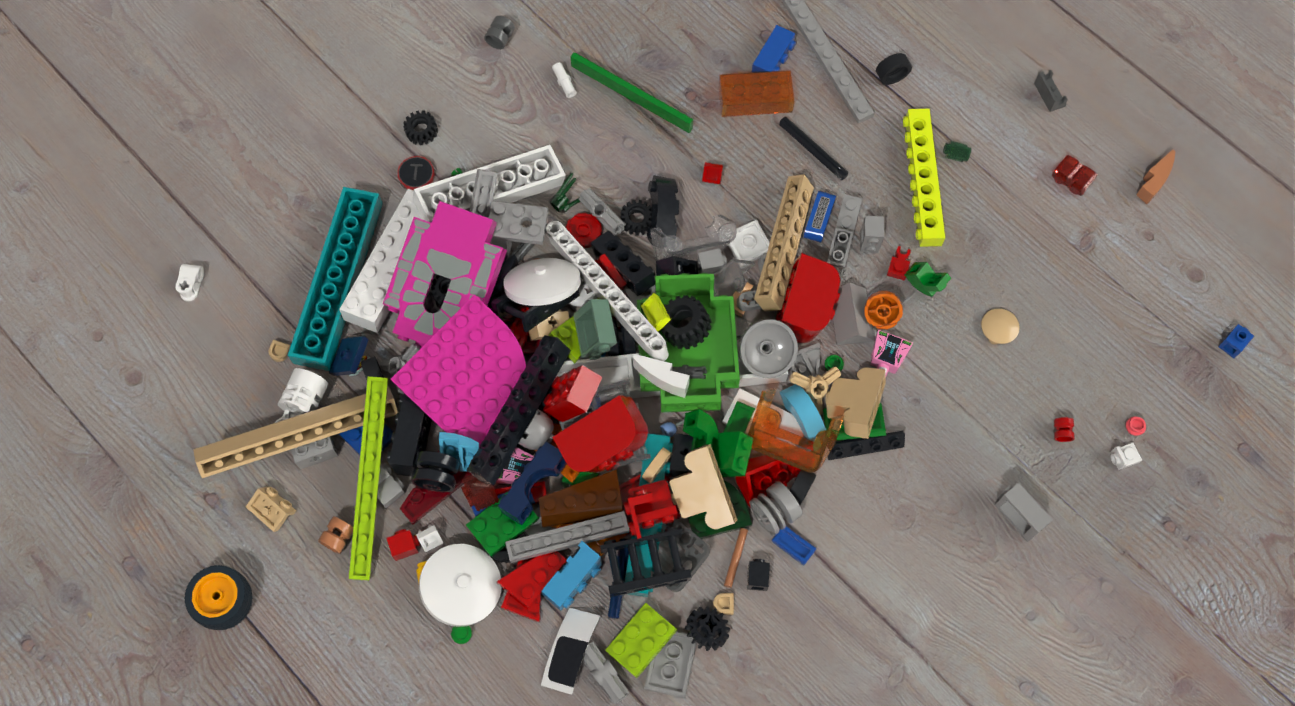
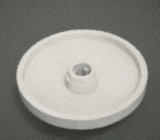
(542, 281)
(460, 585)

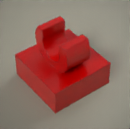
(712, 173)

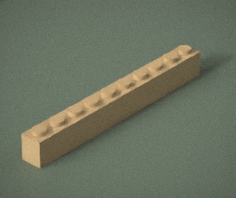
(285, 435)

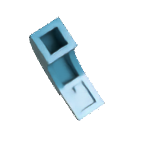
(803, 410)

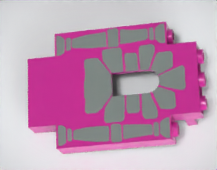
(452, 247)

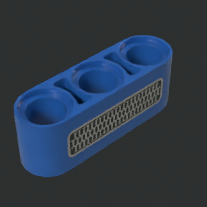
(819, 216)

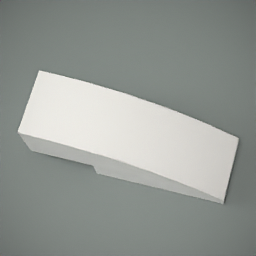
(661, 375)

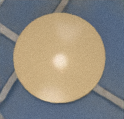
(1000, 326)

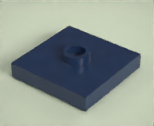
(348, 356)

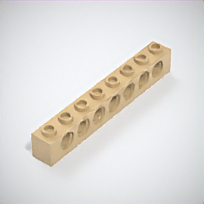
(784, 243)

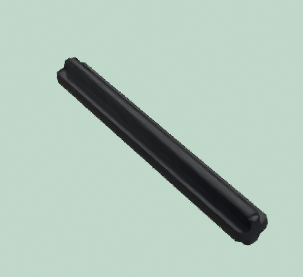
(813, 148)

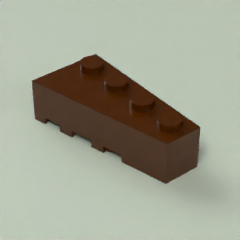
(582, 501)

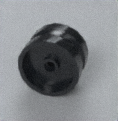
(623, 338)
(435, 471)

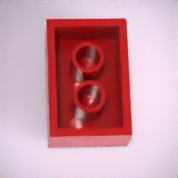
(572, 393)

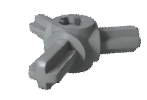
(396, 363)

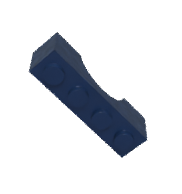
(516, 503)

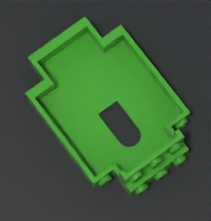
(716, 353)

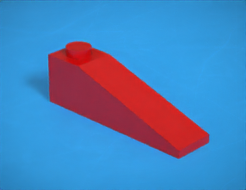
(763, 473)

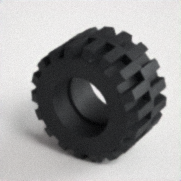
(692, 332)

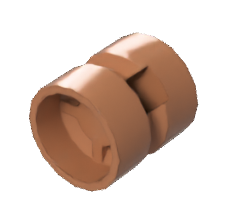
(333, 541)

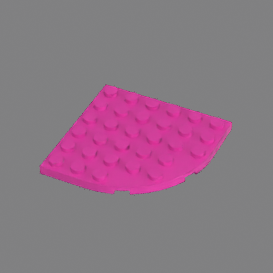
(464, 371)

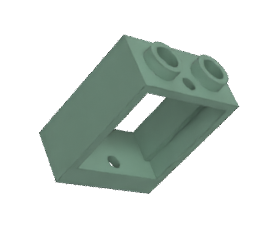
(594, 328)

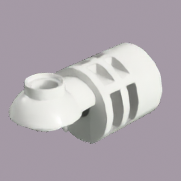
(301, 393)

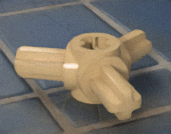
(810, 382)

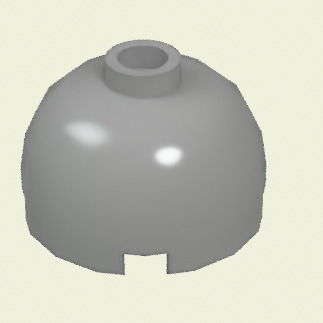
(538, 431)

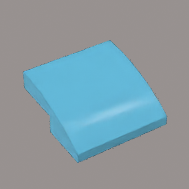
(458, 447)

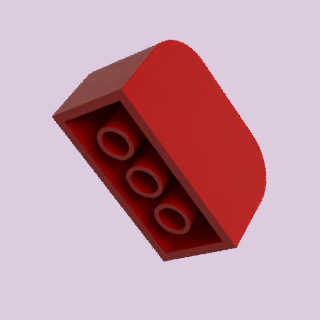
(809, 297)
(603, 436)

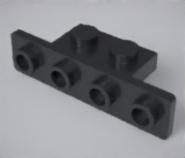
(862, 446)

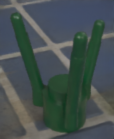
(560, 200)

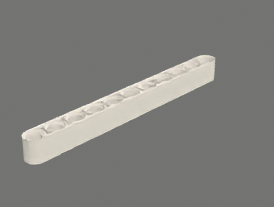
(605, 288)

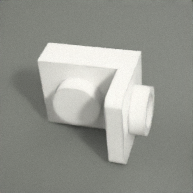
(1125, 456)

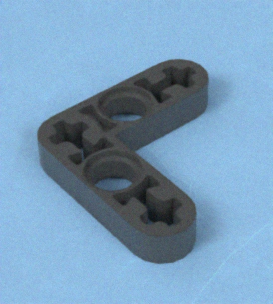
(690, 554)

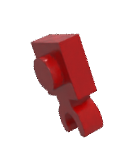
(899, 265)

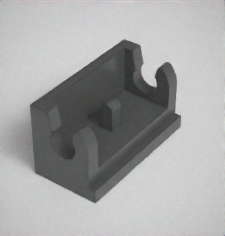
(1049, 91)

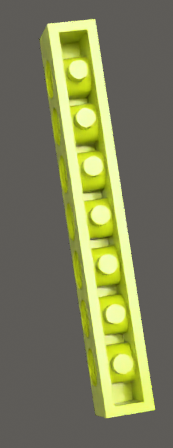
(924, 136)

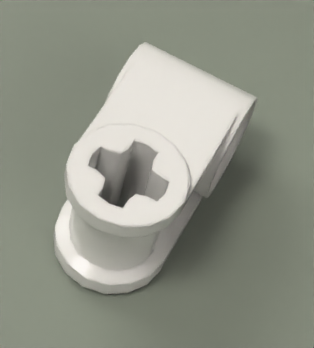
(189, 281)

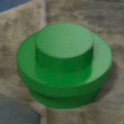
(834, 361)
(461, 634)

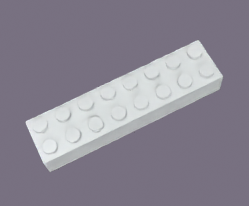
(516, 180)
(365, 300)

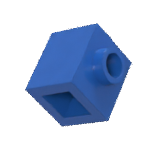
(1236, 341)

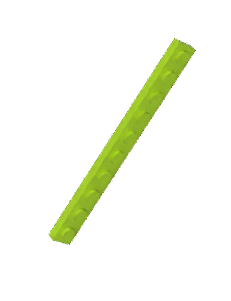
(368, 478)

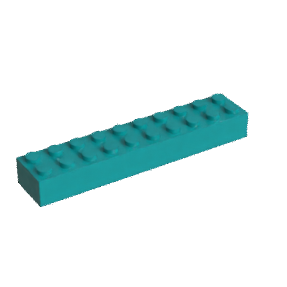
(336, 272)

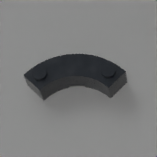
(663, 205)

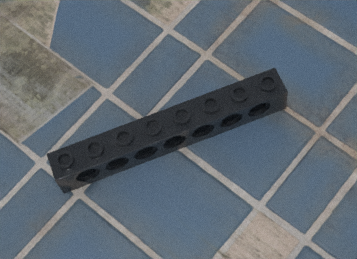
(518, 410)

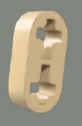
(656, 465)

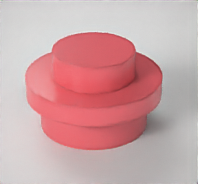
(1136, 426)

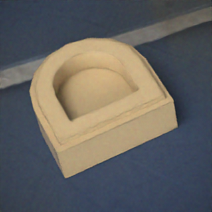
(279, 351)
(724, 603)

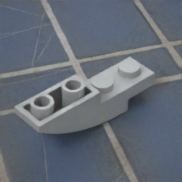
(844, 231)

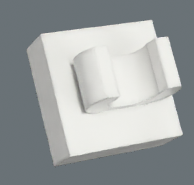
(429, 538)

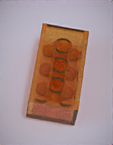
(756, 93)

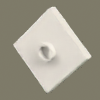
(749, 242)

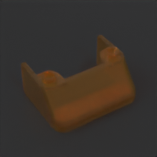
(788, 446)

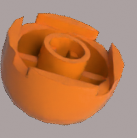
(883, 309)

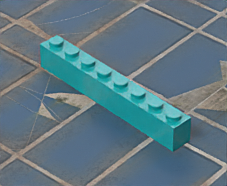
(653, 444)

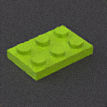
(641, 640)

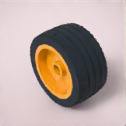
(203, 595)

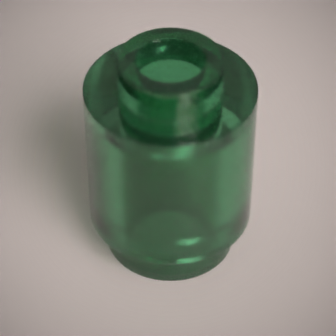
(957, 151)

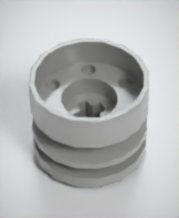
(776, 508)

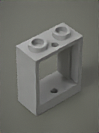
(1022, 511)

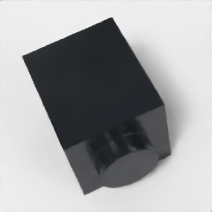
(758, 575)

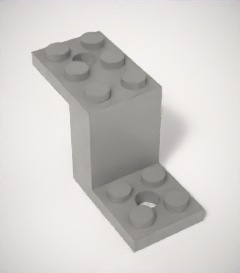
(510, 228)

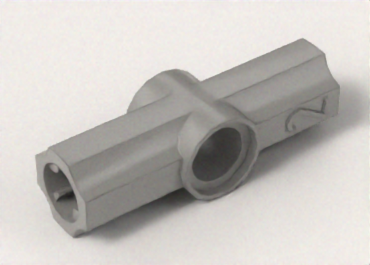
(608, 217)
(605, 673)

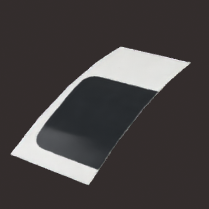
(569, 650)

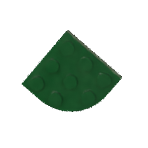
(700, 528)

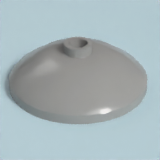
(780, 352)

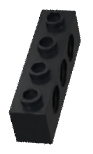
(630, 267)

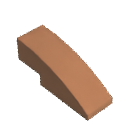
(1156, 177)

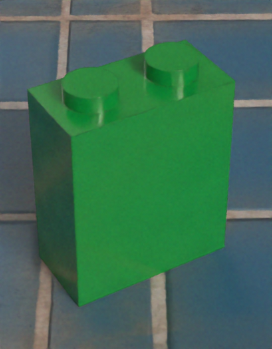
(732, 453)

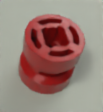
(1064, 429)

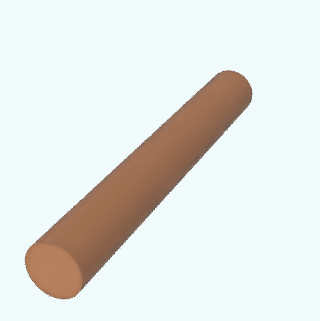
(735, 558)

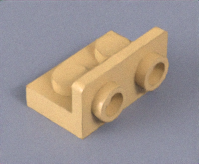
(270, 507)

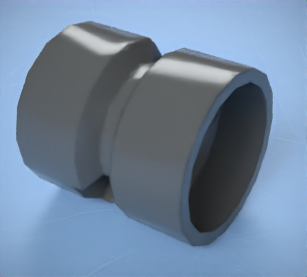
(499, 32)

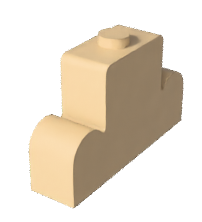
(857, 400)
(703, 489)

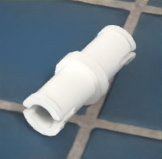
(564, 80)

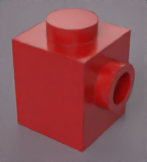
(403, 544)

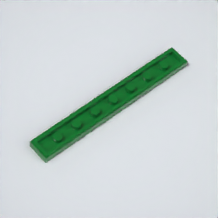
(631, 92)

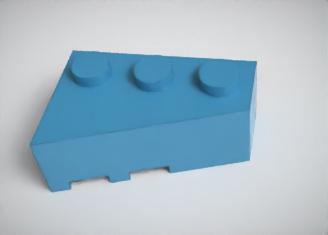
(573, 577)

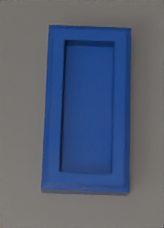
(794, 545)

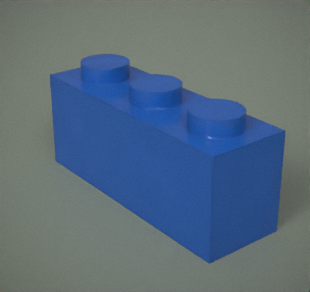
(774, 51)

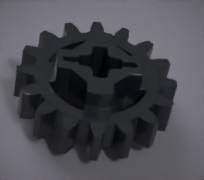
(707, 628)

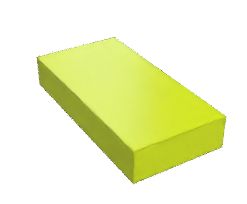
(655, 312)

